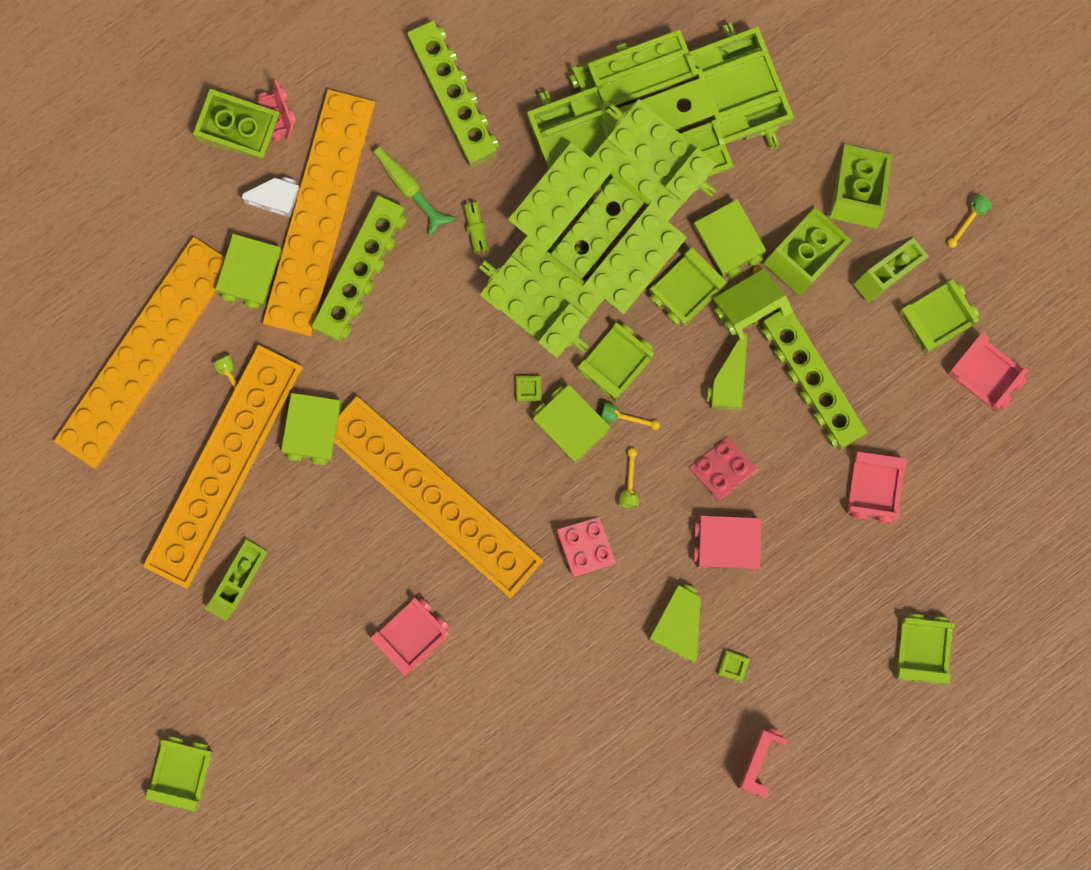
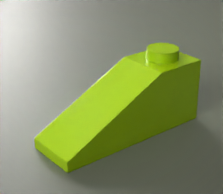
(890, 270)
(729, 383)
(236, 580)

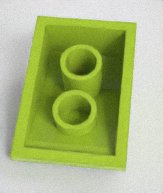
(235, 125)
(861, 186)
(807, 251)

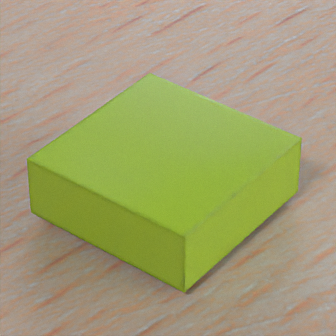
(528, 388)
(734, 666)

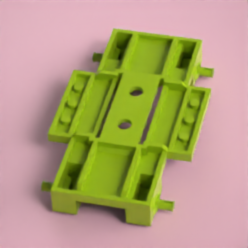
(733, 86)
(648, 166)

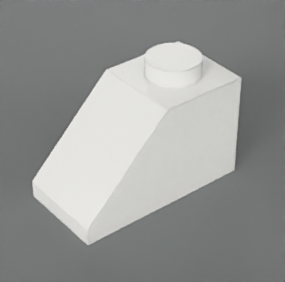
(274, 196)

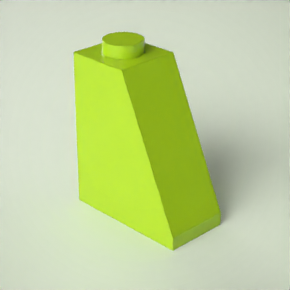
(680, 624)

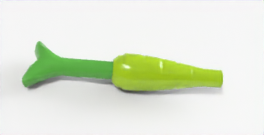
(410, 188)

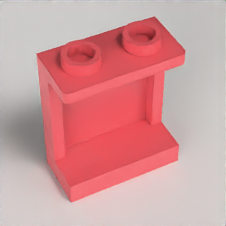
(988, 373)
(876, 487)
(728, 542)
(411, 636)
(755, 761)

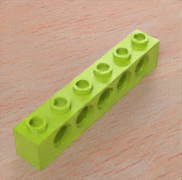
(421, 40)
(381, 211)
(837, 437)

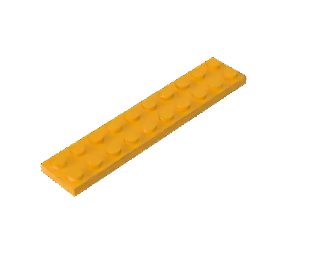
(319, 213)
(143, 354)
(223, 467)
(435, 498)

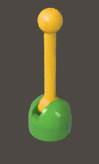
(979, 206)
(611, 413)

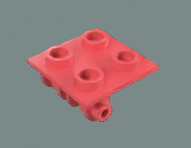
(276, 102)
(723, 469)
(586, 547)

